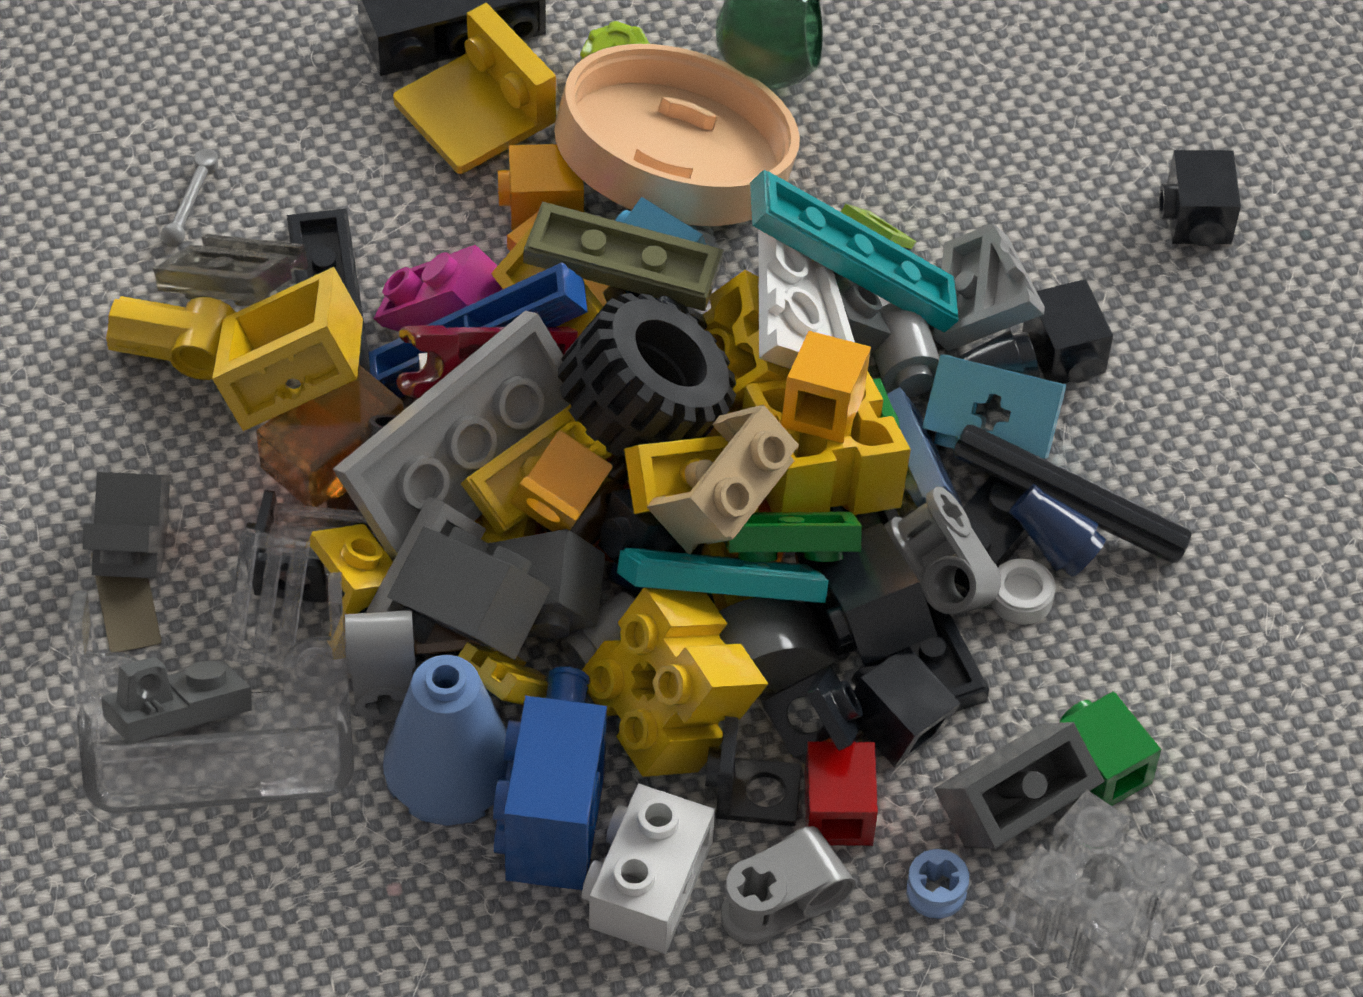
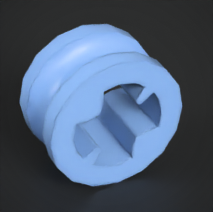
(942, 901)

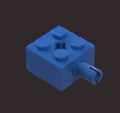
(552, 785)

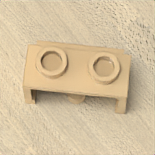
(731, 486)

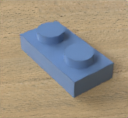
(924, 461)

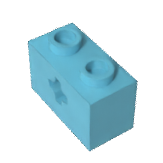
(965, 383)

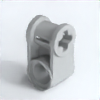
(938, 542)
(380, 661)
(784, 887)

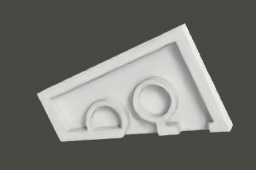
(795, 299)

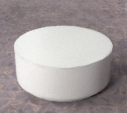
(1024, 592)

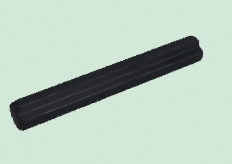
(1104, 507)

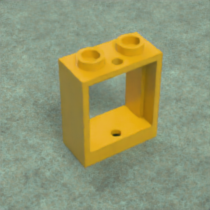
(297, 334)

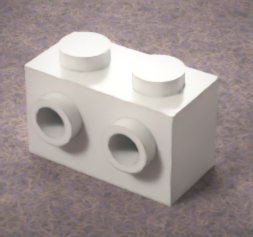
(649, 867)

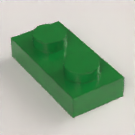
(817, 534)

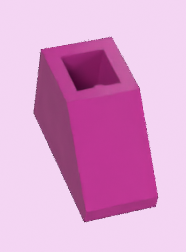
(436, 288)

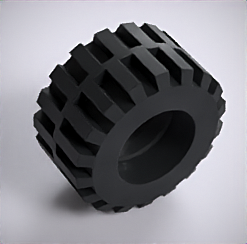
(645, 375)

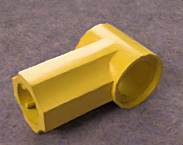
(169, 332)

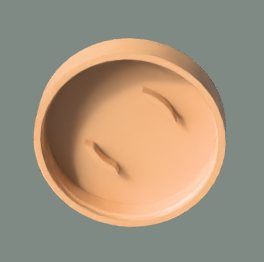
(673, 131)

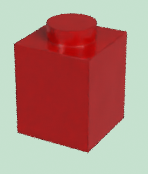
(841, 792)

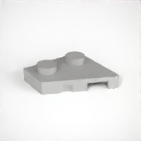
(989, 287)

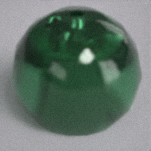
(771, 39)

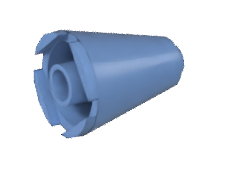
(446, 744)

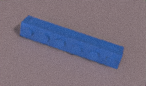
(553, 294)

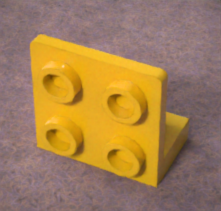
(483, 97)

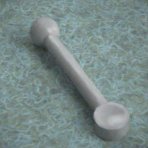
(205, 163)

